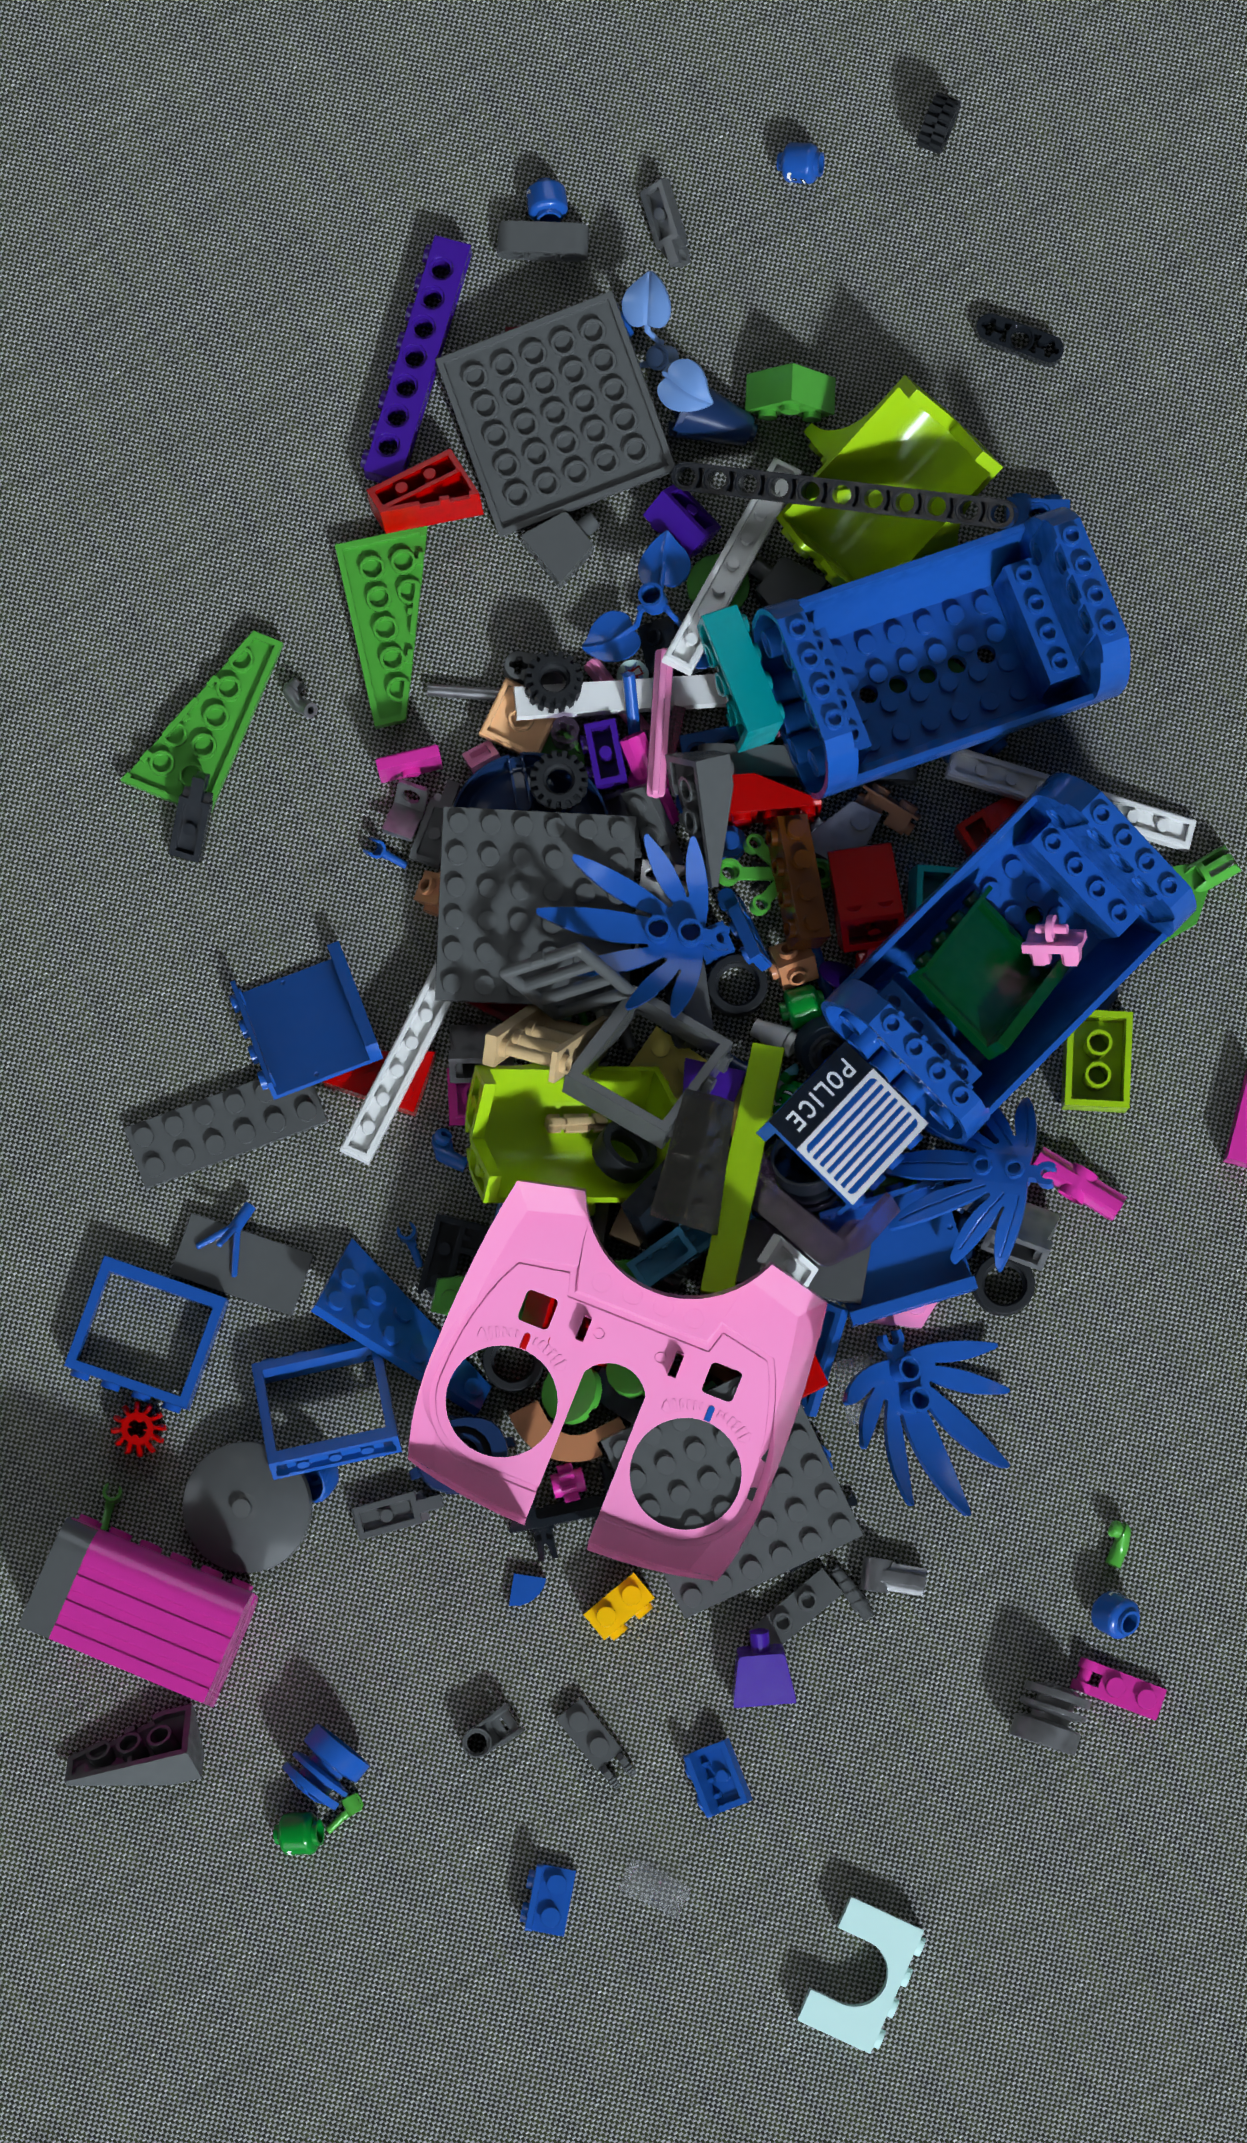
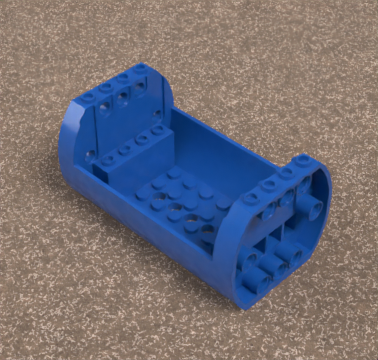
(1019, 592)
(1067, 858)

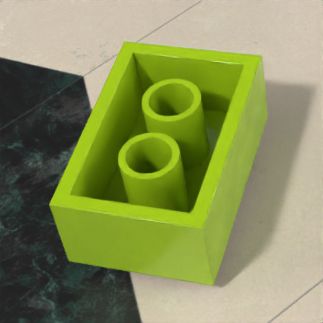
(1098, 1063)

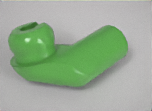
(1120, 1545)

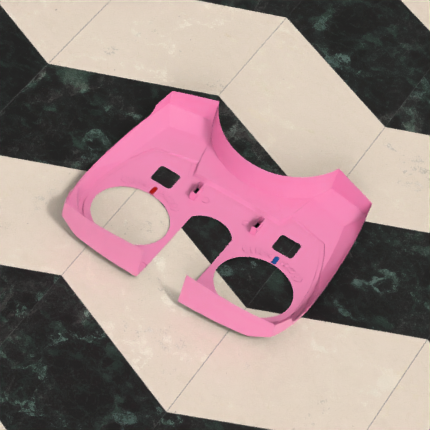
(550, 1246)

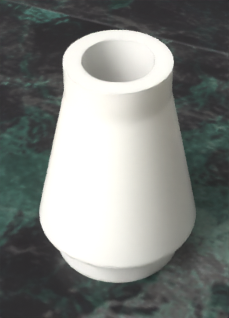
(774, 1035)

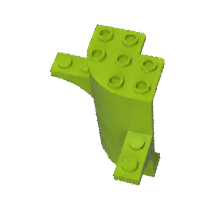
(900, 444)
(510, 1139)

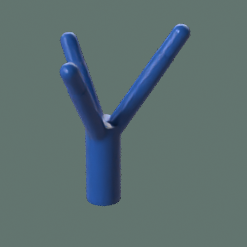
(225, 1233)

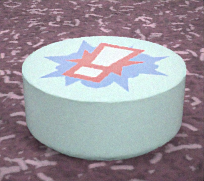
(633, 666)

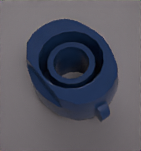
(482, 1434)

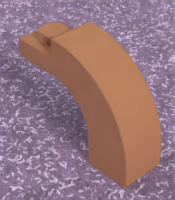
(533, 1427)

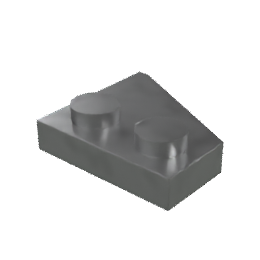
(845, 829)

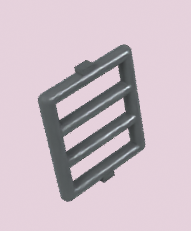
(546, 1000)

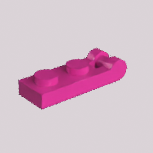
(1119, 1689)

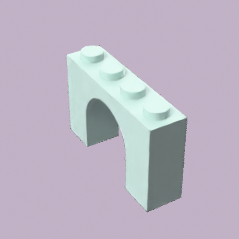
(862, 2022)

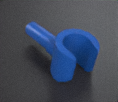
(381, 851)
(412, 1245)

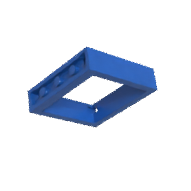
(140, 1390)
(331, 1451)

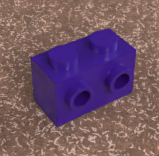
(683, 518)
(606, 755)

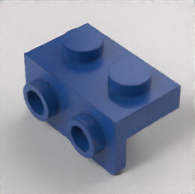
(717, 1778)

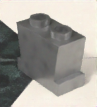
(467, 1051)
(1034, 1237)

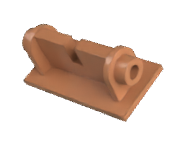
(899, 812)

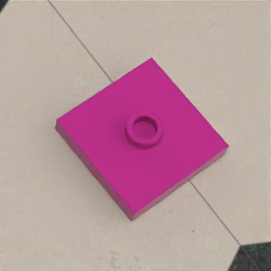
(409, 763)

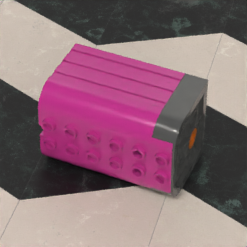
(140, 1609)

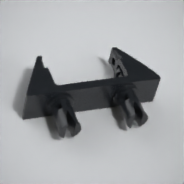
(543, 1520)

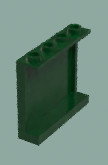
(982, 977)

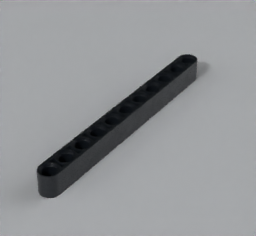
(828, 495)

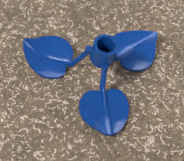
(613, 634)

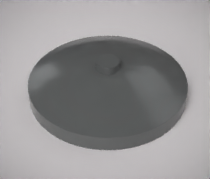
(241, 1513)

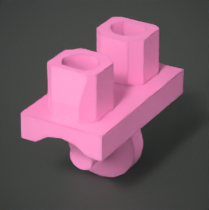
(1054, 939)

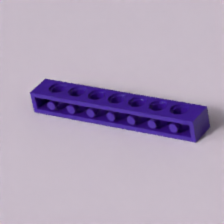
(441, 254)

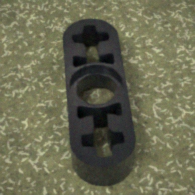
(1015, 327)

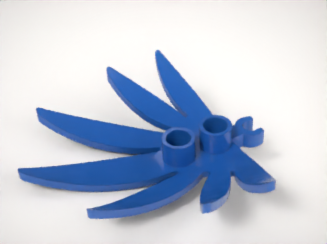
(670, 932)
(995, 1170)
(907, 1393)

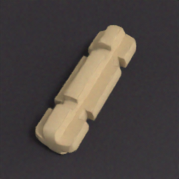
(575, 1123)

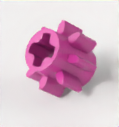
(568, 1482)

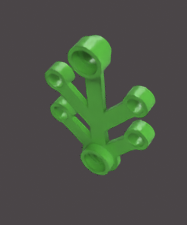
(762, 873)

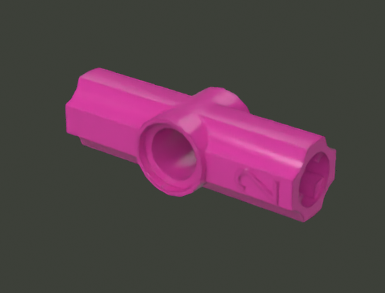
(636, 751)
(1082, 1185)

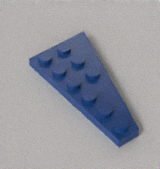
(381, 1317)

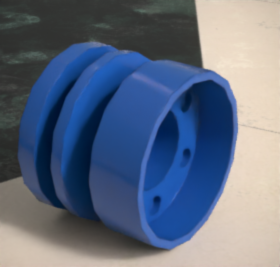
(325, 1767)

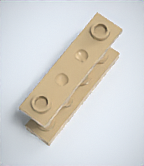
(540, 1040)

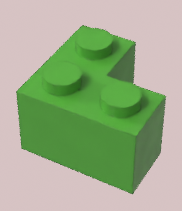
(790, 391)

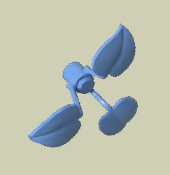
(685, 383)

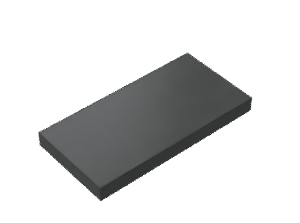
(267, 1270)
(837, 1282)

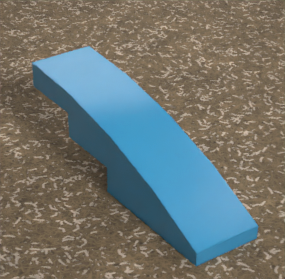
(669, 1254)

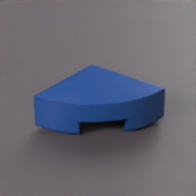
(525, 1589)

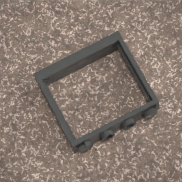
(618, 1109)

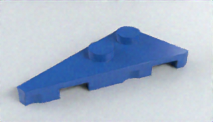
(826, 1350)

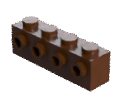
(797, 882)

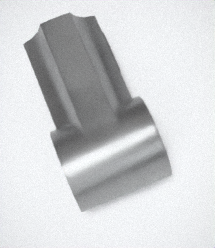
(886, 1576)

